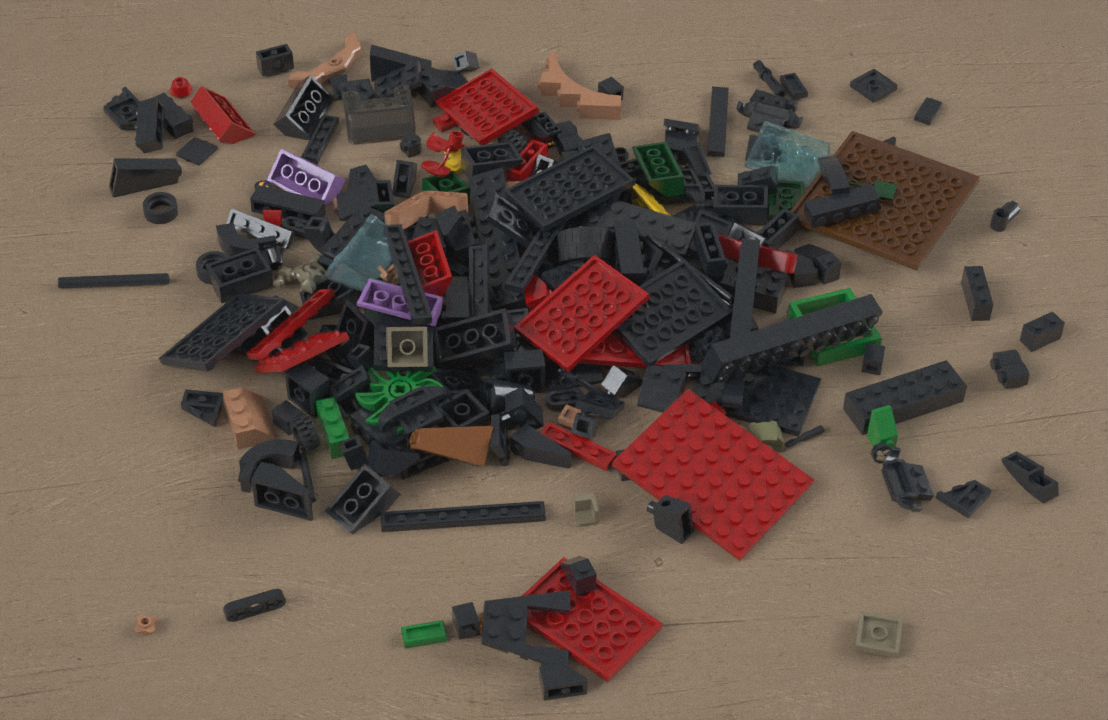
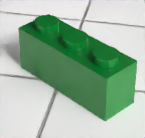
(331, 425)

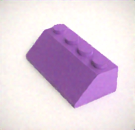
(304, 177)
(390, 300)

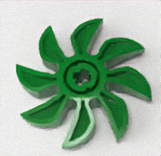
(387, 390)

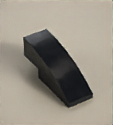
(1031, 477)

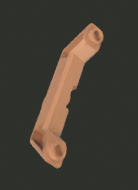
(337, 65)

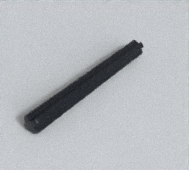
(113, 280)

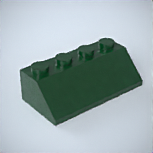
(660, 168)

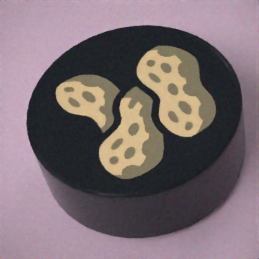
(879, 452)

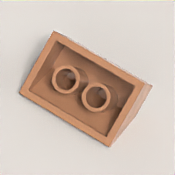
(247, 417)

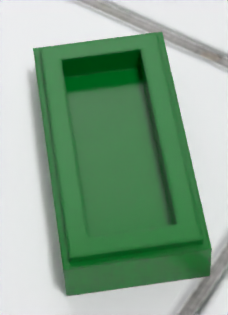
(424, 634)

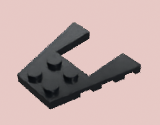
(506, 625)

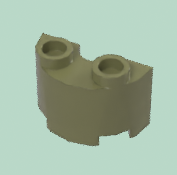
(768, 433)

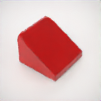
(273, 217)

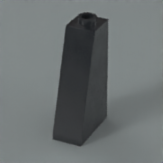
(386, 60)
(142, 174)

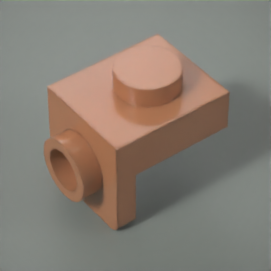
(389, 275)

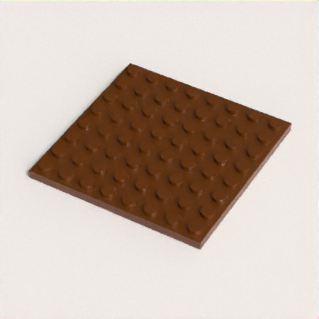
(916, 218)

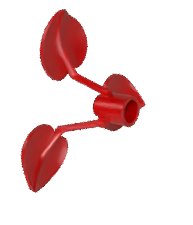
(438, 144)

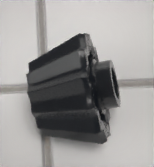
(273, 257)

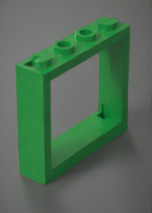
(841, 351)

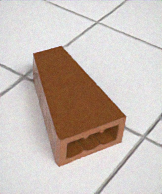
(454, 443)

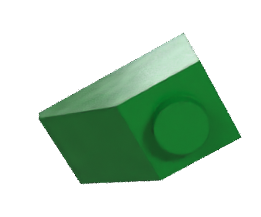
(882, 427)

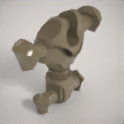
(306, 274)

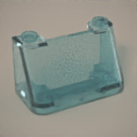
(361, 257)

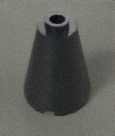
(493, 394)

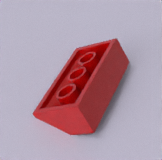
(221, 116)
(431, 263)

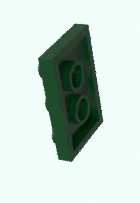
(787, 196)

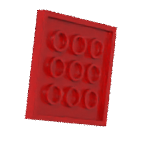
(300, 351)

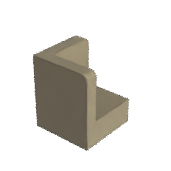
(585, 509)

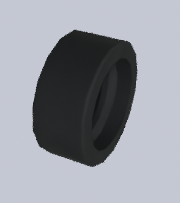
(157, 199)
(206, 258)

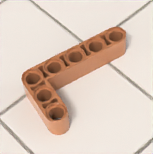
(423, 205)

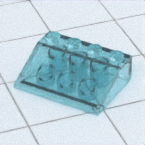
(798, 153)

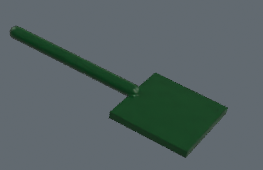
(884, 189)

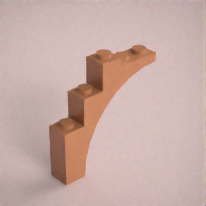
(588, 102)

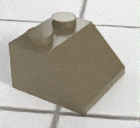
(406, 346)

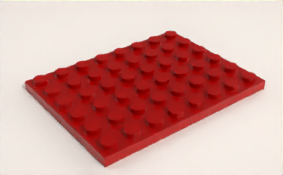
(719, 468)

